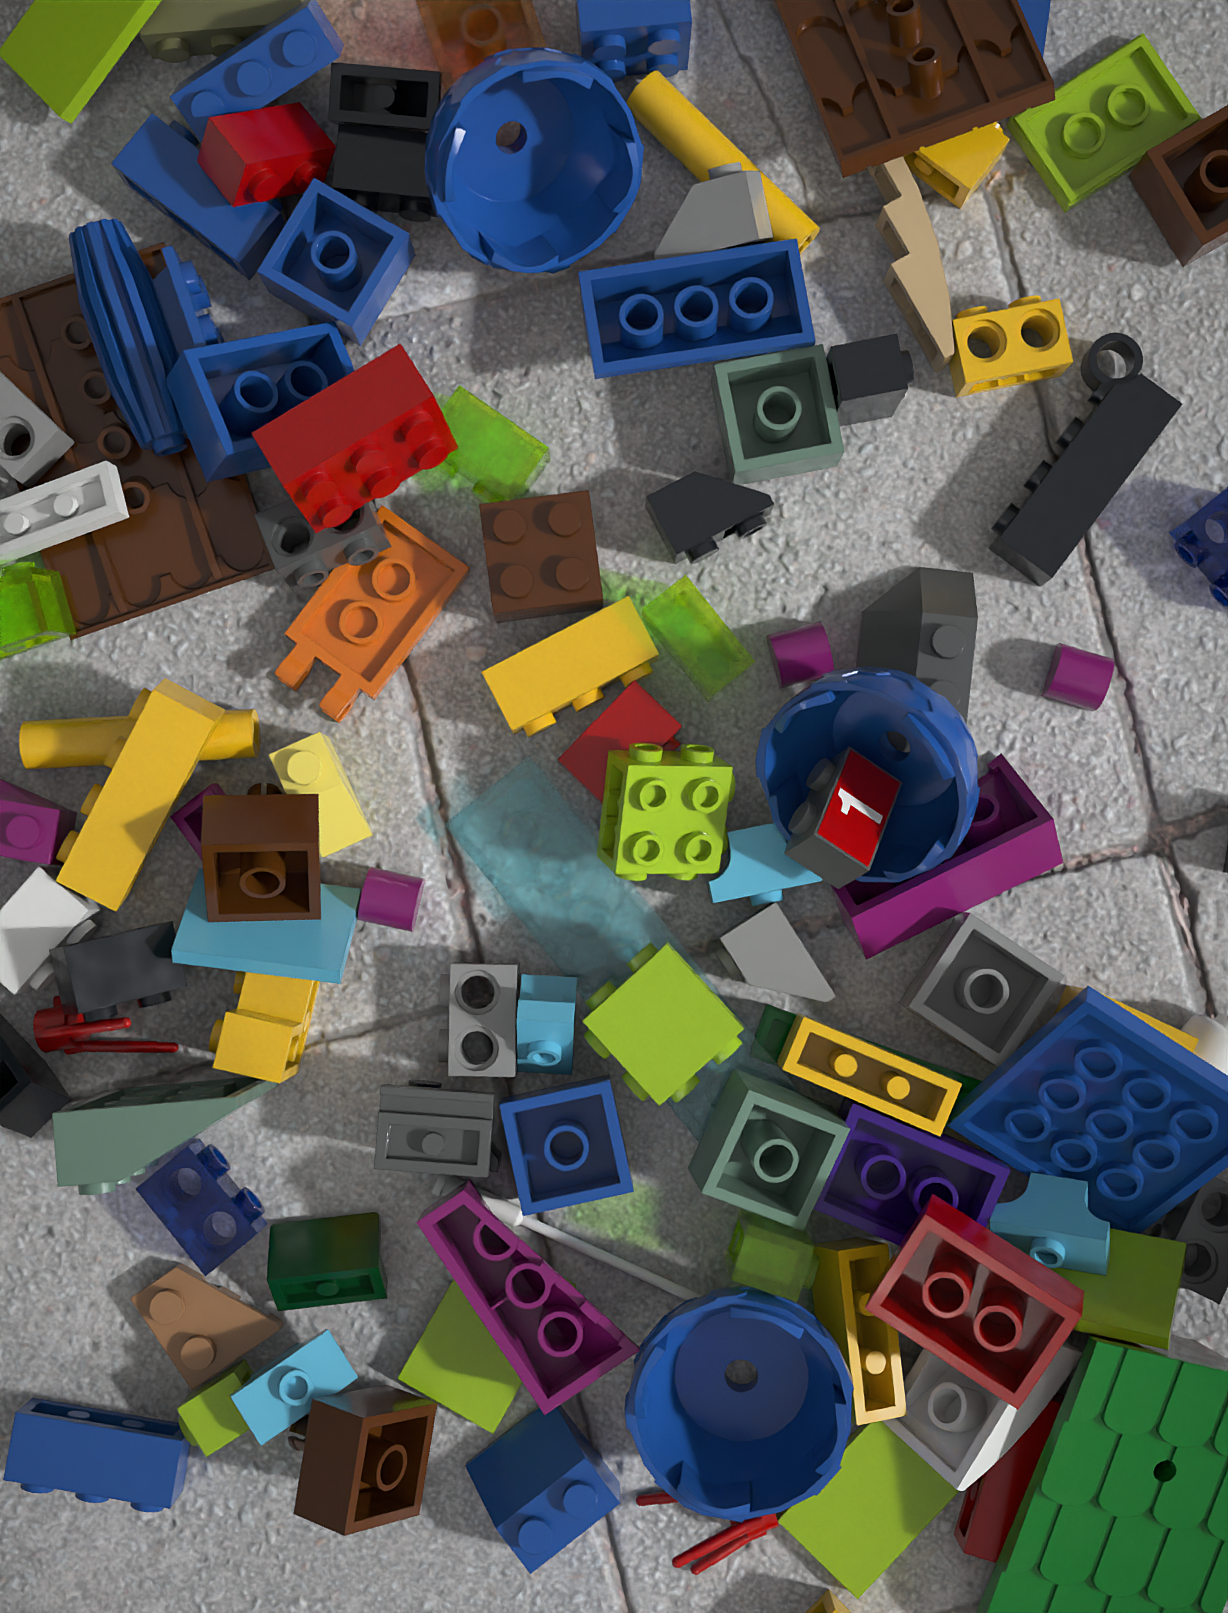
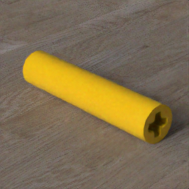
(703, 147)
(89, 739)

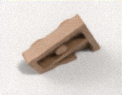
(201, 1323)

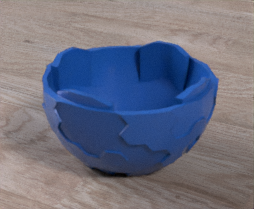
(553, 187)
(857, 711)
(731, 1444)

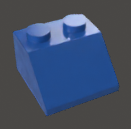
(543, 1485)

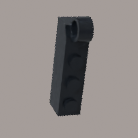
(1091, 466)

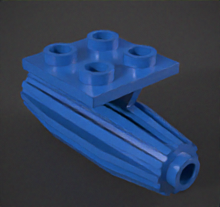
(140, 326)

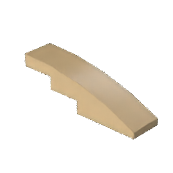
(917, 274)

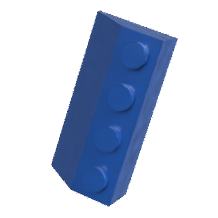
(695, 308)

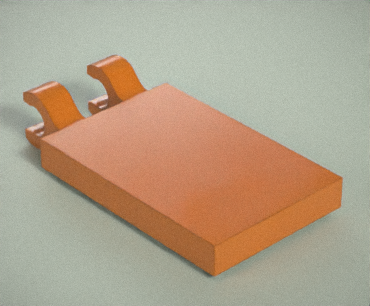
(371, 616)

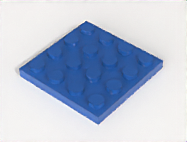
(1105, 1106)

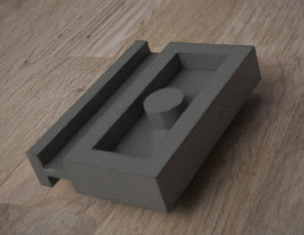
(434, 1130)

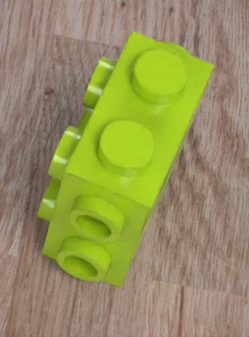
(664, 811)
(661, 1025)

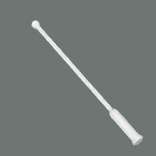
(512, 1216)

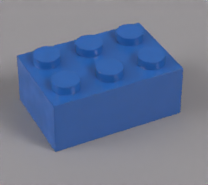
(246, 383)

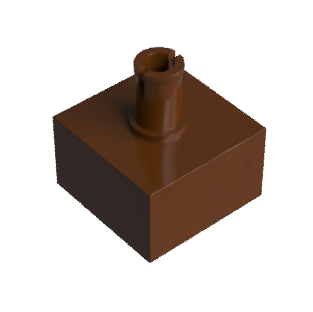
(261, 856)
(363, 1458)

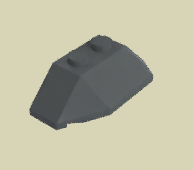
(926, 631)

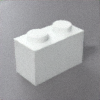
(40, 919)

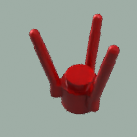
(69, 1033)
(719, 1545)

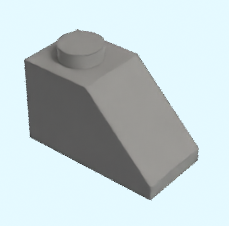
(719, 214)
(771, 956)

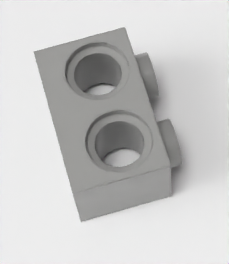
(22, 417)
(494, 1019)

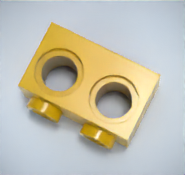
(1011, 358)

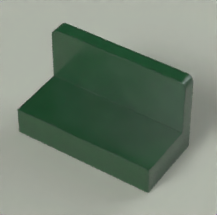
(326, 1261)

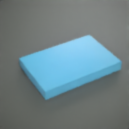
(277, 948)

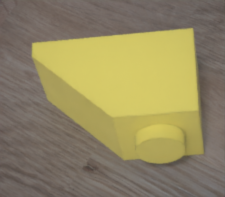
(315, 768)

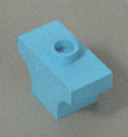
(758, 867)
(546, 1024)
(1055, 1225)
(285, 1385)

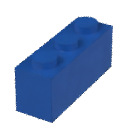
(260, 67)
(165, 172)
(97, 1454)

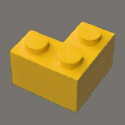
(266, 1029)

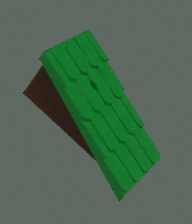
(1126, 1490)

